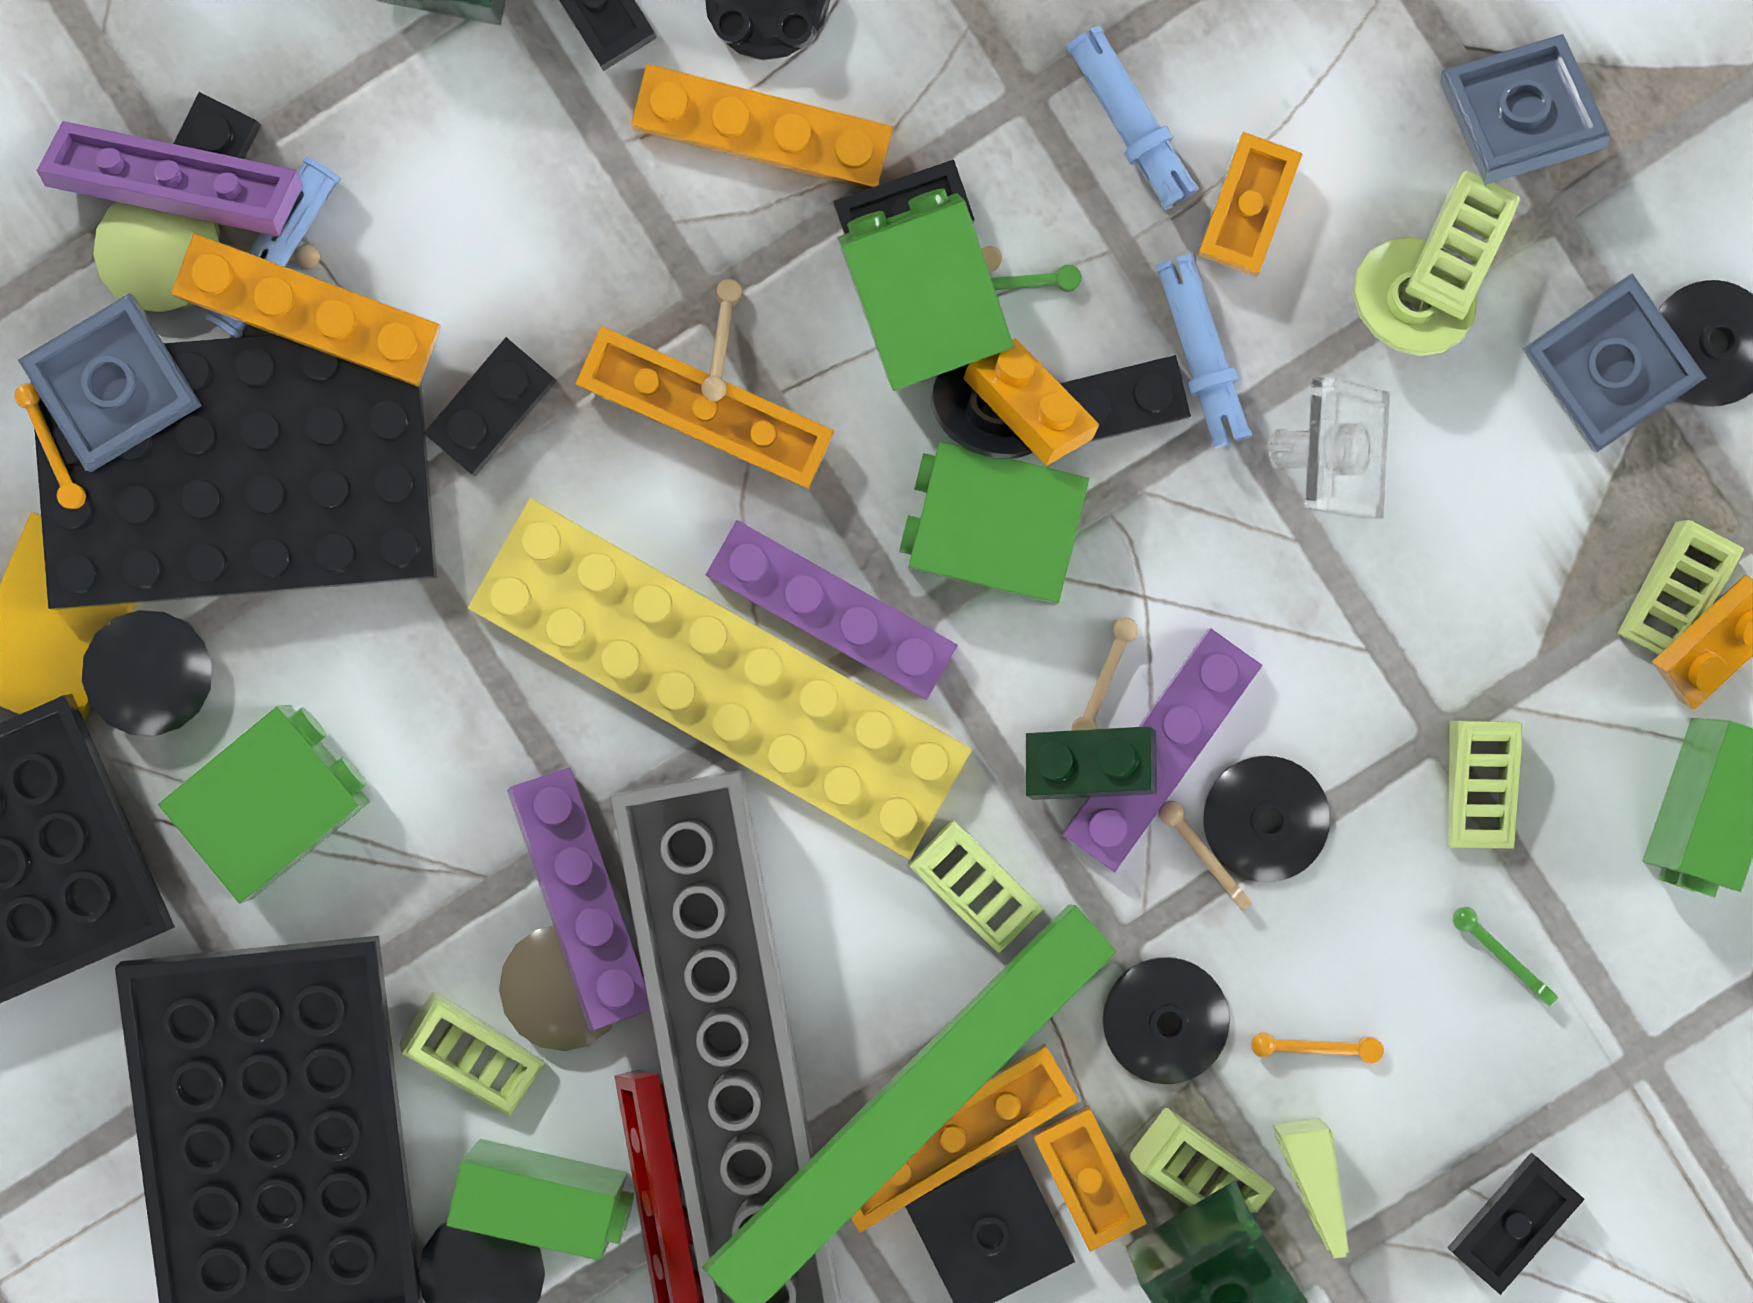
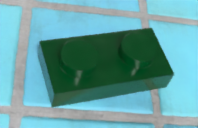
(1091, 763)

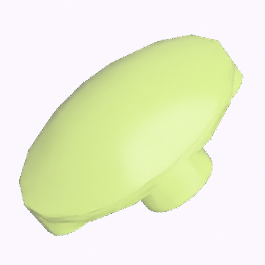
(143, 252)

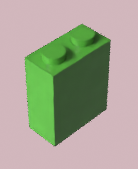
(925, 288)
(995, 522)
(266, 801)
(1707, 810)
(540, 1199)

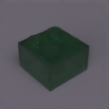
(1215, 1256)

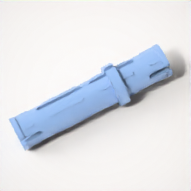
(1145, 139)
(317, 186)
(1203, 351)

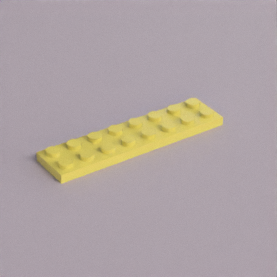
(720, 678)

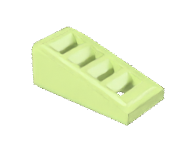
(1475, 207)
(1672, 556)
(1509, 762)
(938, 849)
(459, 1073)
(1170, 1147)
(1313, 1165)

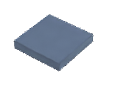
(1524, 109)
(1614, 363)
(109, 382)

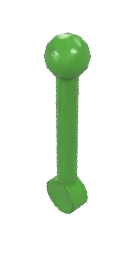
(1066, 279)
(1466, 920)

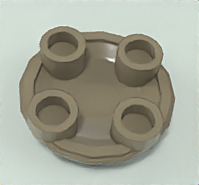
(541, 995)

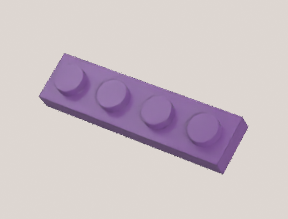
(170, 178)
(831, 609)
(1184, 723)
(579, 898)

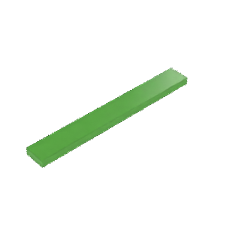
(909, 1109)

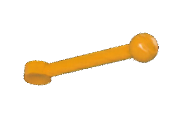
(69, 494)
(1367, 1048)

